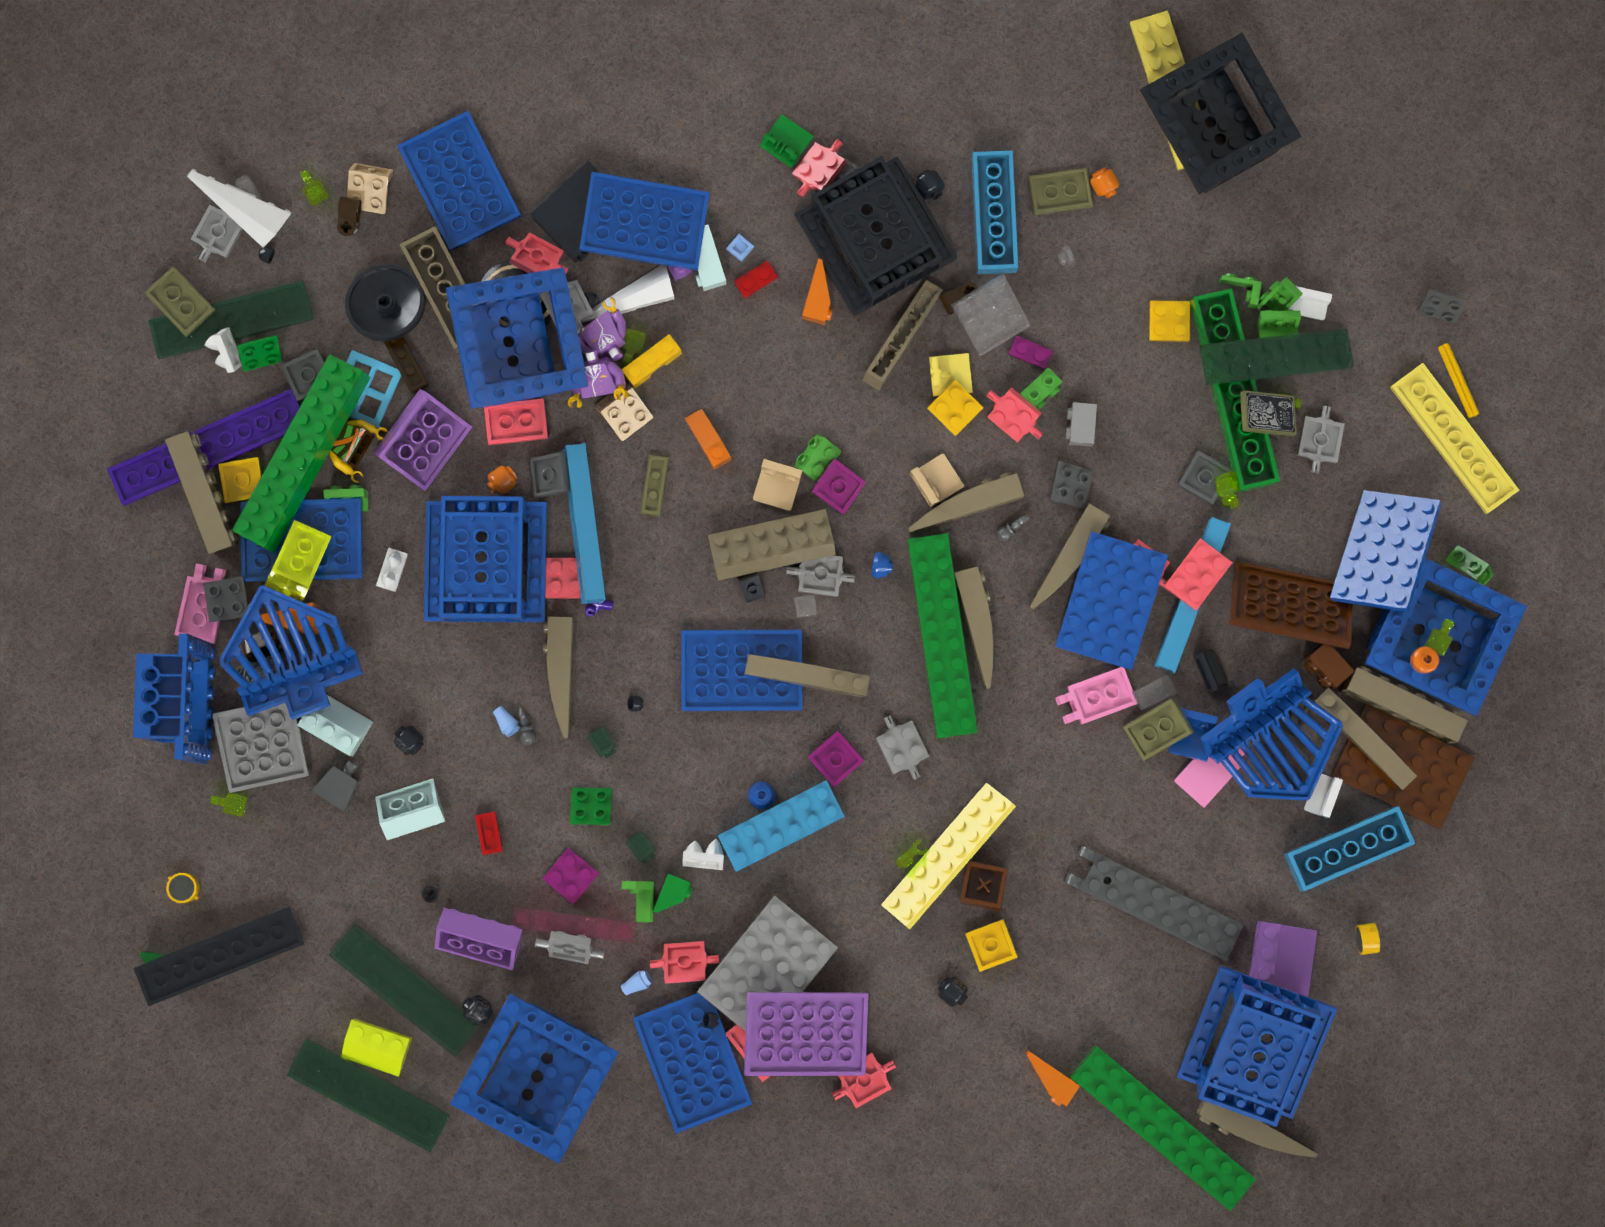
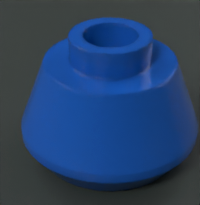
(881, 565)
(768, 795)

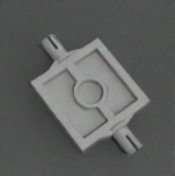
(216, 233)
(579, 304)
(1320, 439)
(821, 575)
(902, 747)
(569, 947)

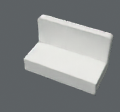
(1312, 303)
(1324, 796)

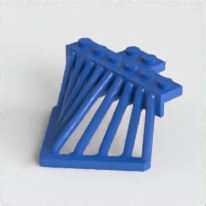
(301, 685)
(1251, 714)

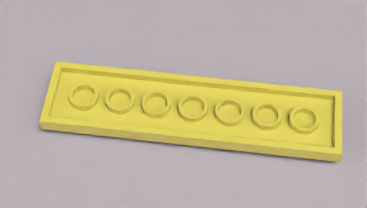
(1158, 50)
(1454, 438)
(948, 855)

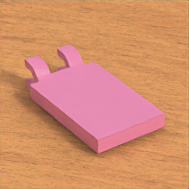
(193, 613)
(1098, 696)
(1204, 779)

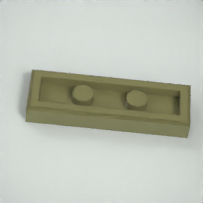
(654, 485)

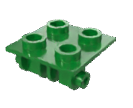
(786, 141)
(259, 353)
(590, 806)

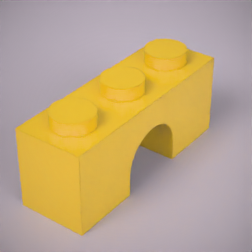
(647, 363)

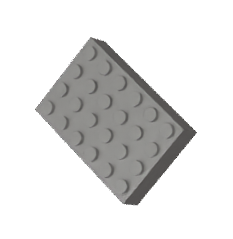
(771, 956)

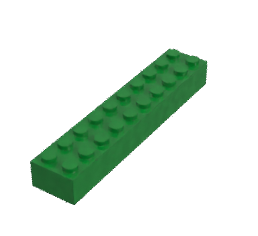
(1248, 452)
(301, 453)
(942, 636)
(1162, 1128)

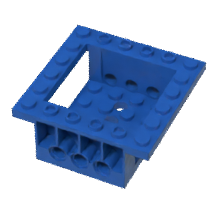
(480, 338)
(451, 562)
(1461, 676)
(176, 698)
(1259, 1008)
(502, 1100)

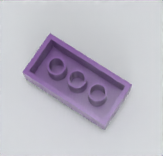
(478, 938)

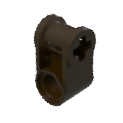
(348, 213)
(954, 295)
(259, 639)

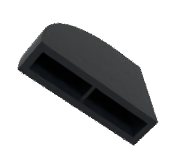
(564, 212)

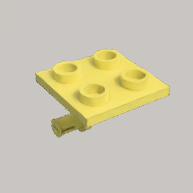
(950, 368)

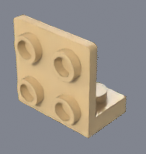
(370, 186)
(624, 415)
(936, 480)
(777, 485)

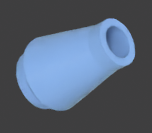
(506, 721)
(639, 981)

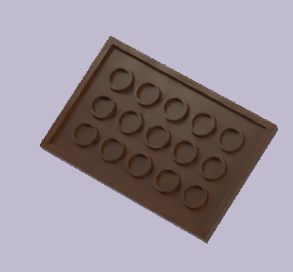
(1289, 605)
(1437, 766)

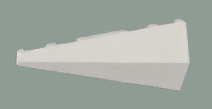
(255, 216)
(646, 291)

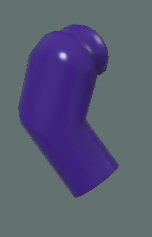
(592, 608)

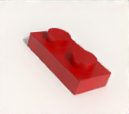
(755, 279)
(488, 833)

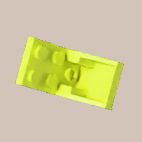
(298, 561)

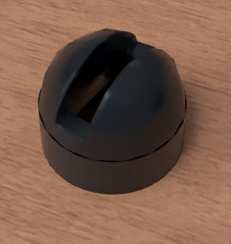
(266, 254)
(591, 298)
(634, 703)
(432, 897)
(710, 1020)

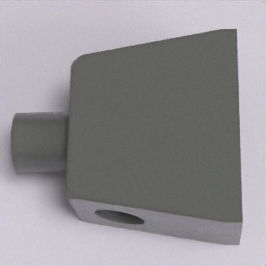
(338, 786)

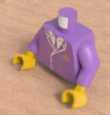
(605, 333)
(602, 378)

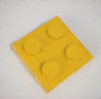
(1169, 321)
(954, 407)
(239, 479)
(991, 945)

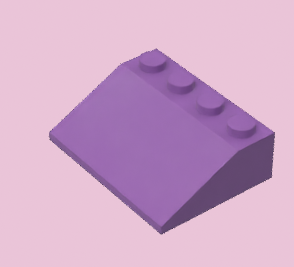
(422, 439)
(1283, 956)

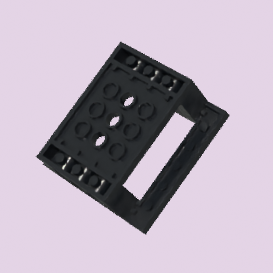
(1205, 80)
(906, 221)

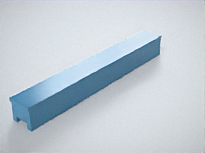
(584, 526)
(1184, 615)

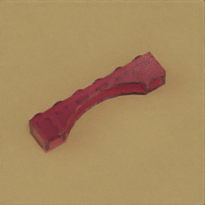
(574, 924)

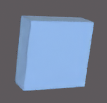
(740, 247)

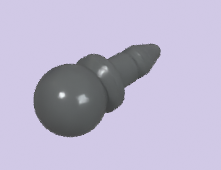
(1005, 533)
(527, 736)

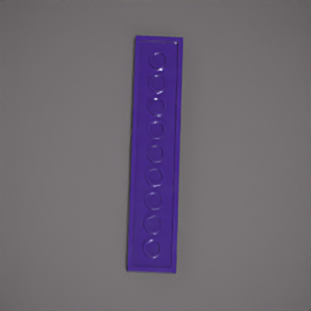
(220, 442)

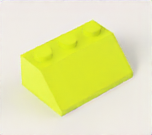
(375, 1047)

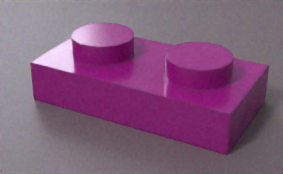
(1030, 352)

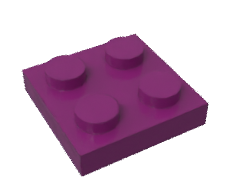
(838, 486)
(835, 759)
(570, 876)

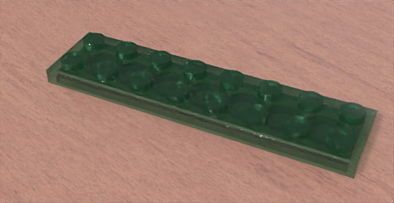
(243, 315)
(1276, 356)
(404, 989)
(368, 1095)

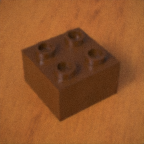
(1327, 666)
(984, 886)

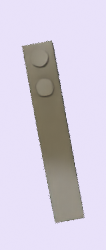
(902, 335)
(977, 499)
(1072, 552)
(978, 619)
(559, 667)
(807, 675)
(1367, 740)
(1250, 1130)

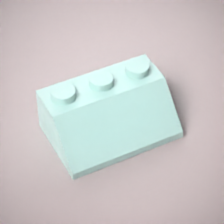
(337, 726)
(409, 809)

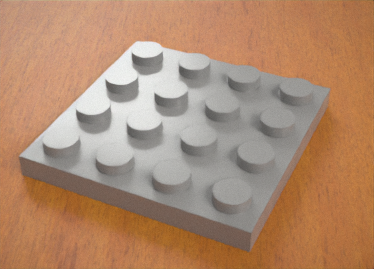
(260, 747)

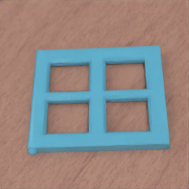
(384, 397)

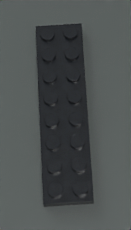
(218, 956)

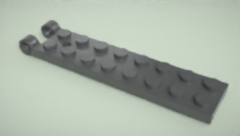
(1157, 905)

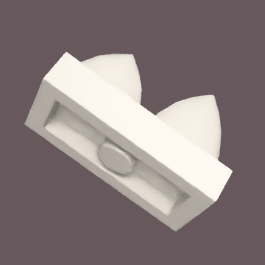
(225, 344)
(392, 569)
(710, 860)

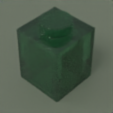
(602, 743)
(641, 847)

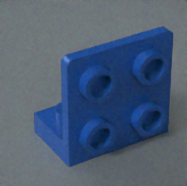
(1191, 745)

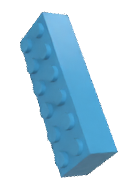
(994, 212)
(781, 826)
(1349, 848)

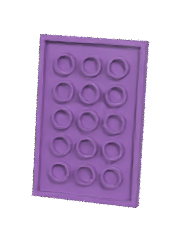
(806, 1034)

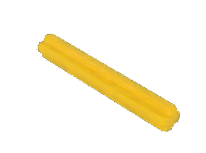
(1458, 380)

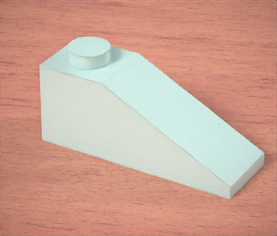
(709, 268)

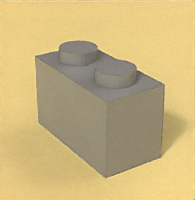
(1082, 424)

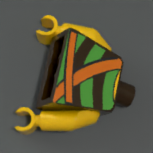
(352, 445)

